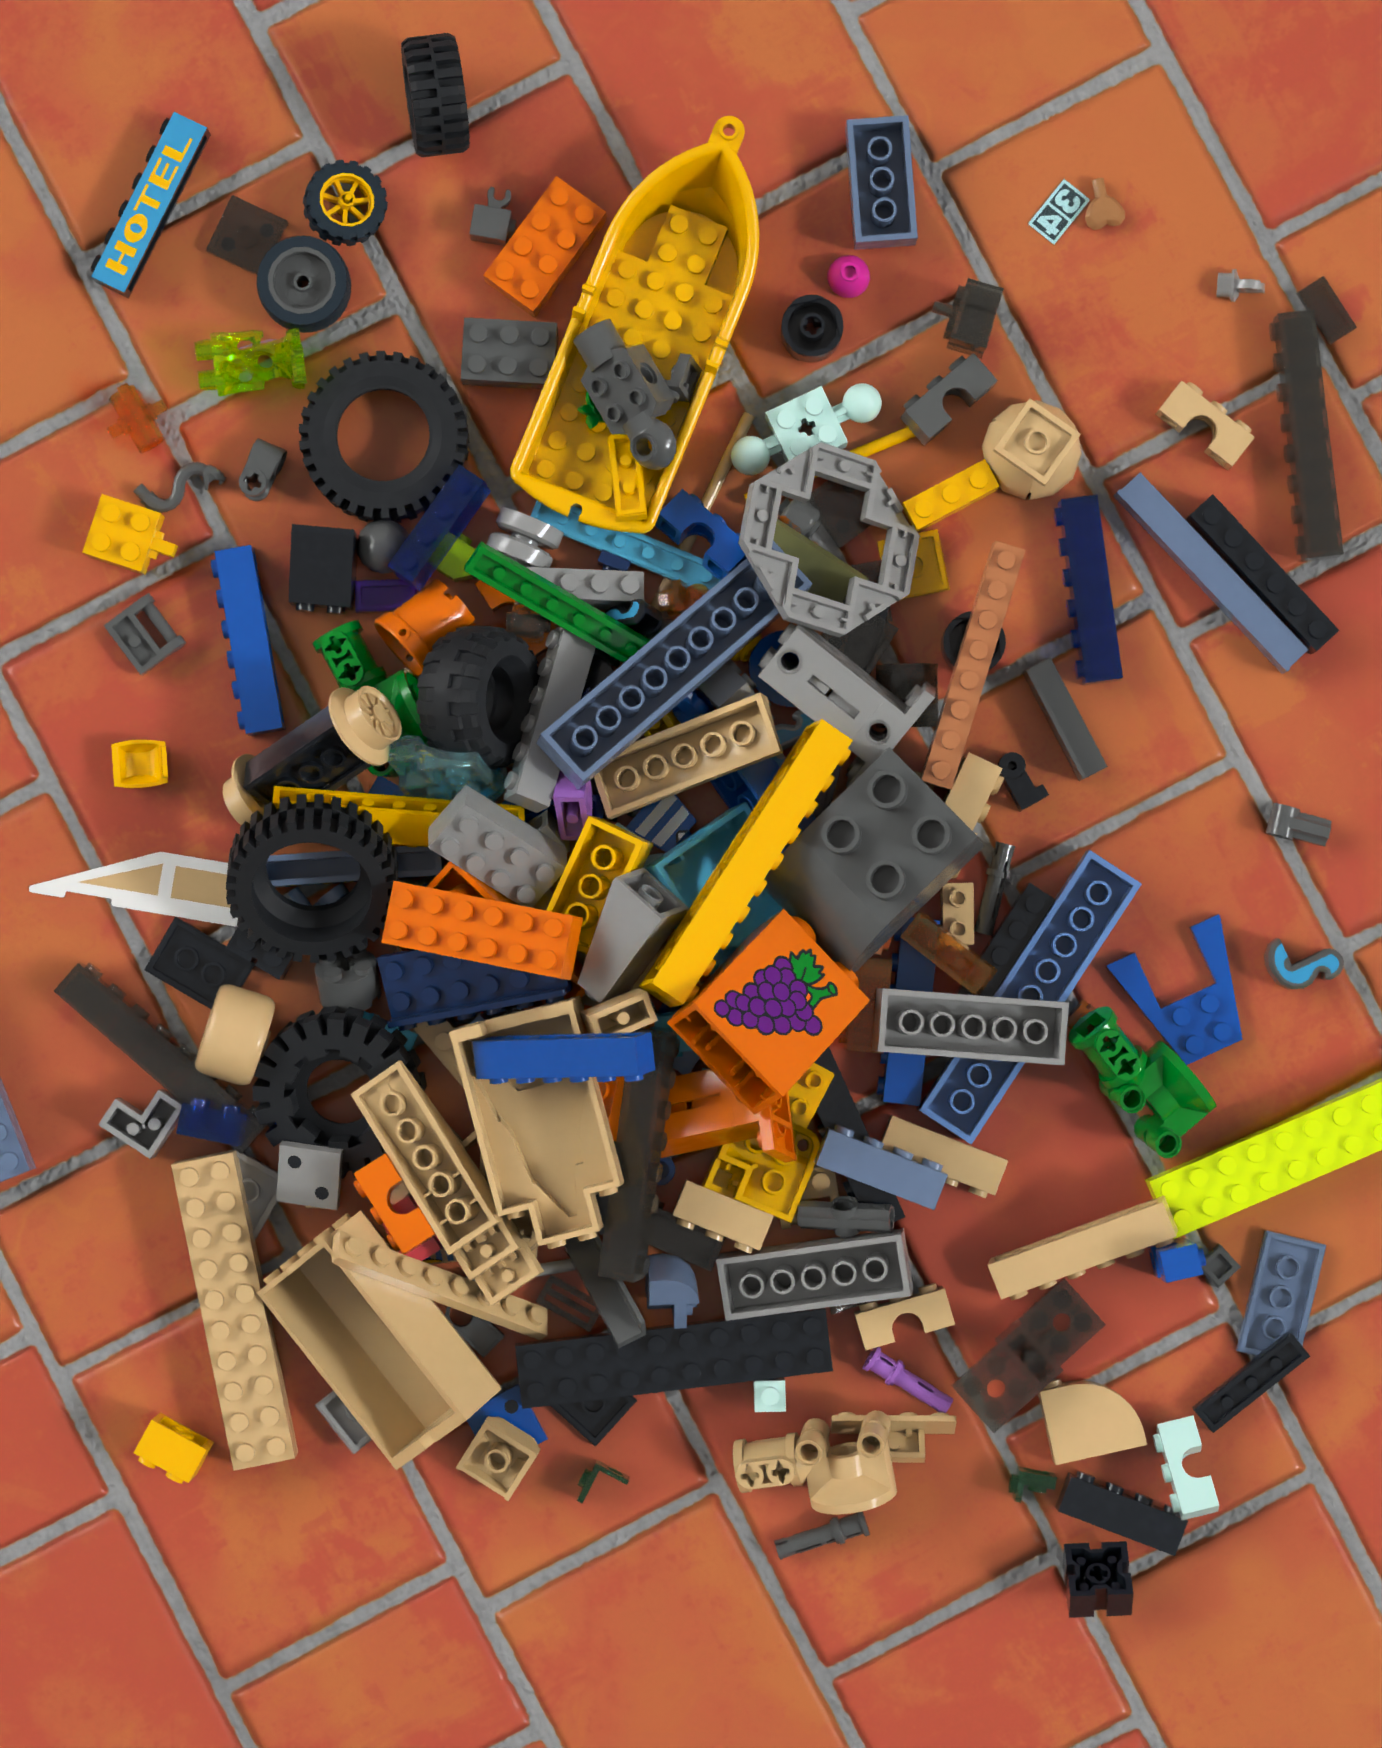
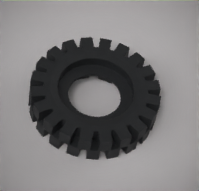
(302, 1048)

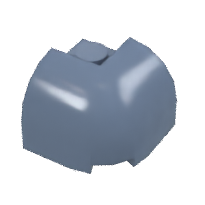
(671, 1285)

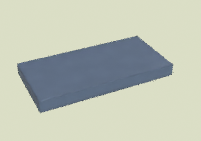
(1280, 1291)

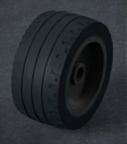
(282, 277)

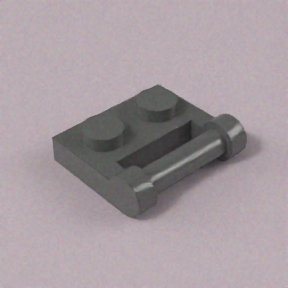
(136, 640)

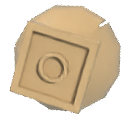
(1032, 449)

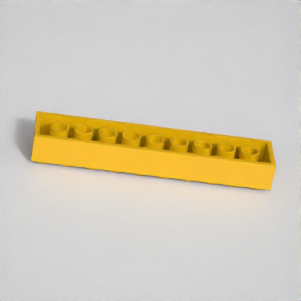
(746, 864)

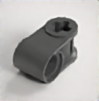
(263, 464)

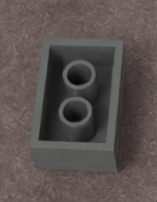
(507, 352)

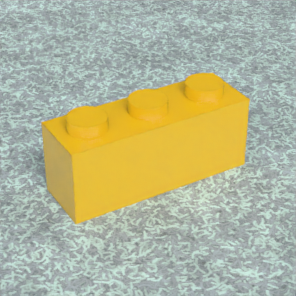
(950, 496)

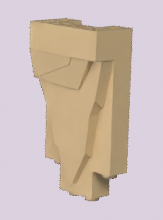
(540, 1140)

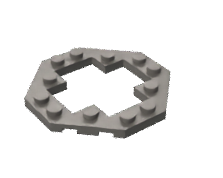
(779, 570)

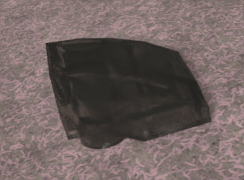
(901, 680)

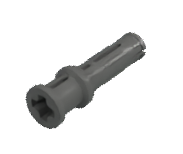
(836, 1531)

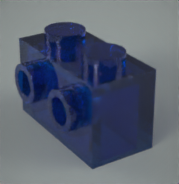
(212, 1123)

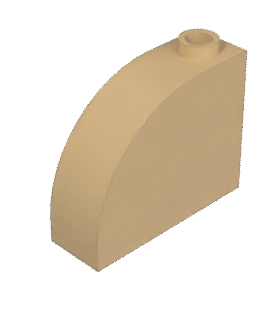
(1087, 1420)

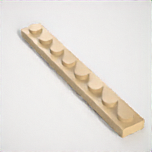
(437, 1285)

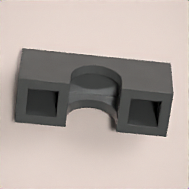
(967, 380)

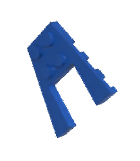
(1201, 1020)

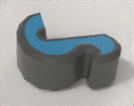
(1303, 972)

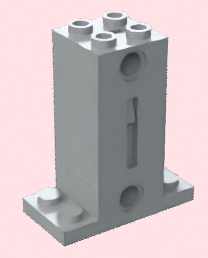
(841, 693)

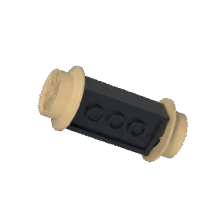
(318, 753)

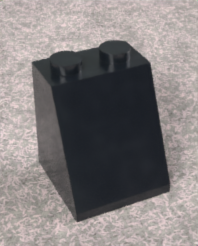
(322, 568)

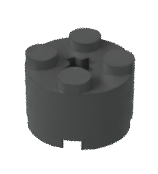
(348, 980)

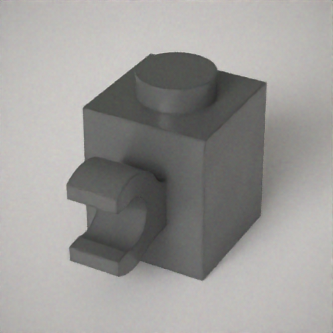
(492, 222)

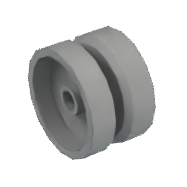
(525, 537)

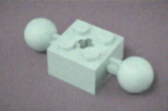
(860, 404)

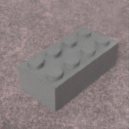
(497, 847)

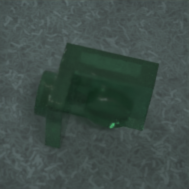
(1036, 1480)

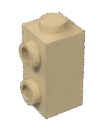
(958, 910)

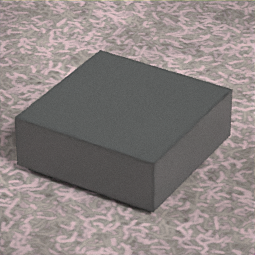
(1219, 1265)

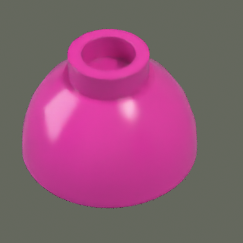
(848, 276)

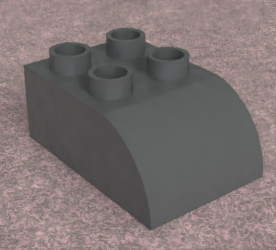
(871, 861)

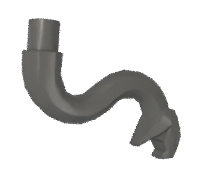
(159, 505)

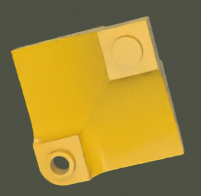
(760, 1180)

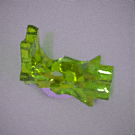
(231, 361)

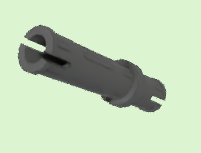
(994, 888)

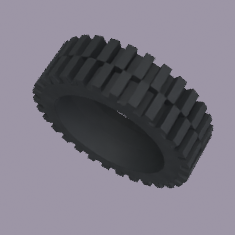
(393, 498)
(308, 927)

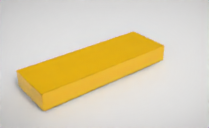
(626, 480)

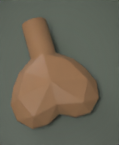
(1103, 208)

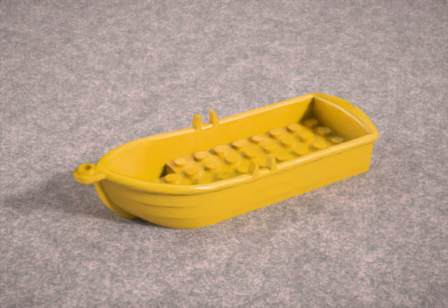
(667, 279)

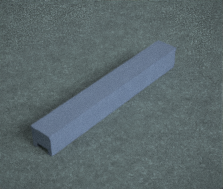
(1211, 573)

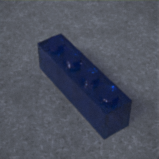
(439, 528)

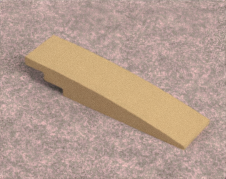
(446, 1183)

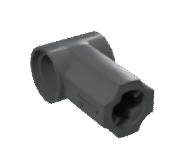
(1290, 823)

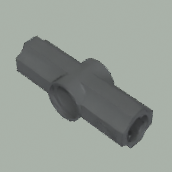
(846, 1216)

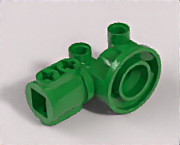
(398, 688)
(1143, 1078)

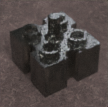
(970, 316)

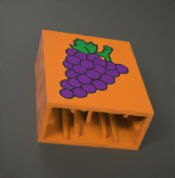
(770, 1011)

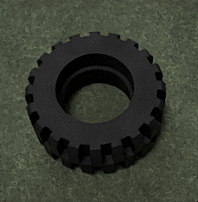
(435, 94)

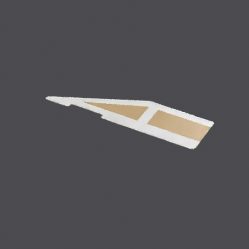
(155, 884)

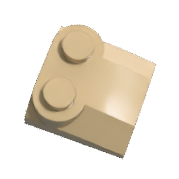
(499, 1456)

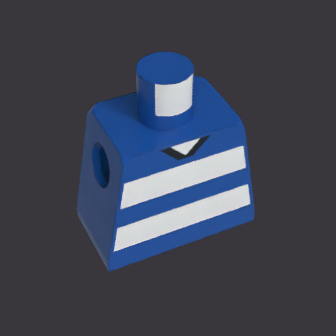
(663, 823)

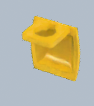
(139, 763)

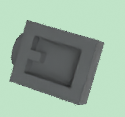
(684, 378)

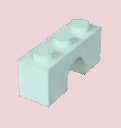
(1191, 1495)

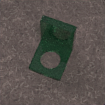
(589, 1476)

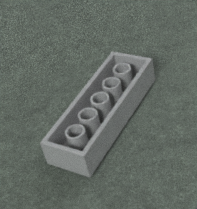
(970, 1026)
(814, 1274)

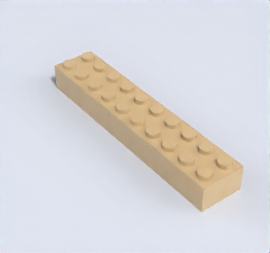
(232, 1312)

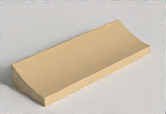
(689, 755)

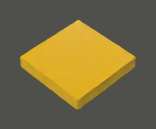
(929, 567)

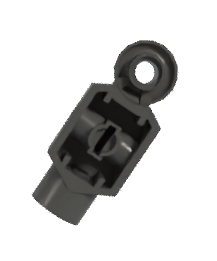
(628, 392)

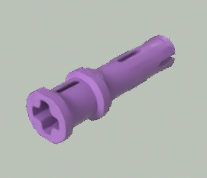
(895, 1373)

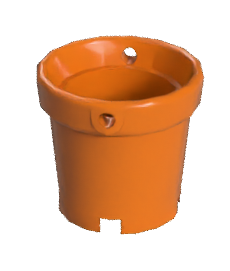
(421, 622)

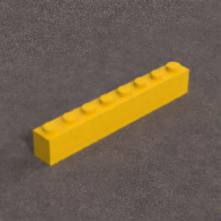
(401, 816)

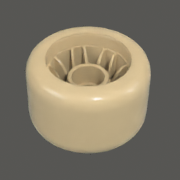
(235, 1034)

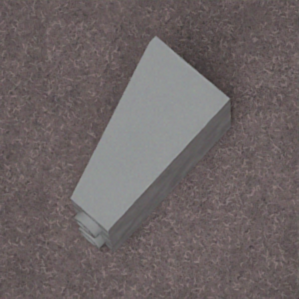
(629, 933)

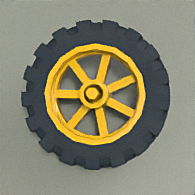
(359, 178)

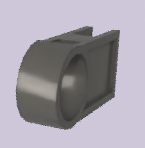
(478, 1333)

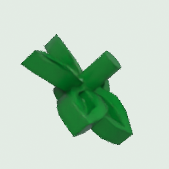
(591, 412)

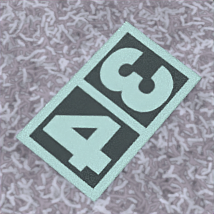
(1059, 211)

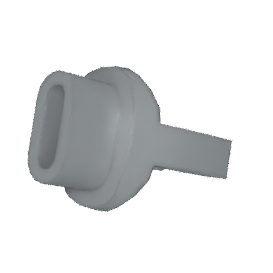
(1231, 285)

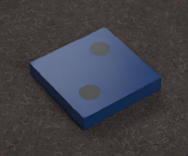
(509, 1407)

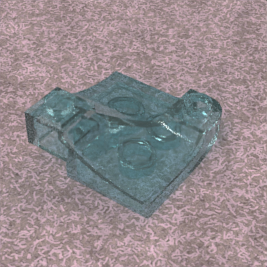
(441, 773)

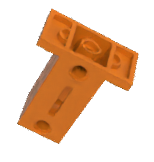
(711, 1115)

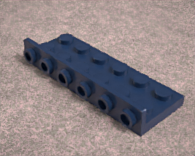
(437, 986)

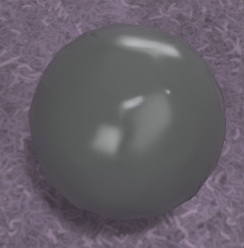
(379, 544)

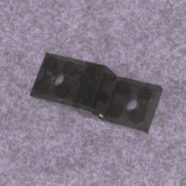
(1028, 1355)

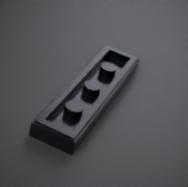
(1251, 1381)

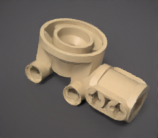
(838, 1477)

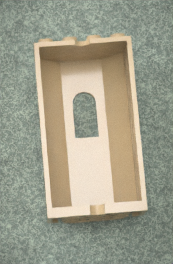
(378, 1346)

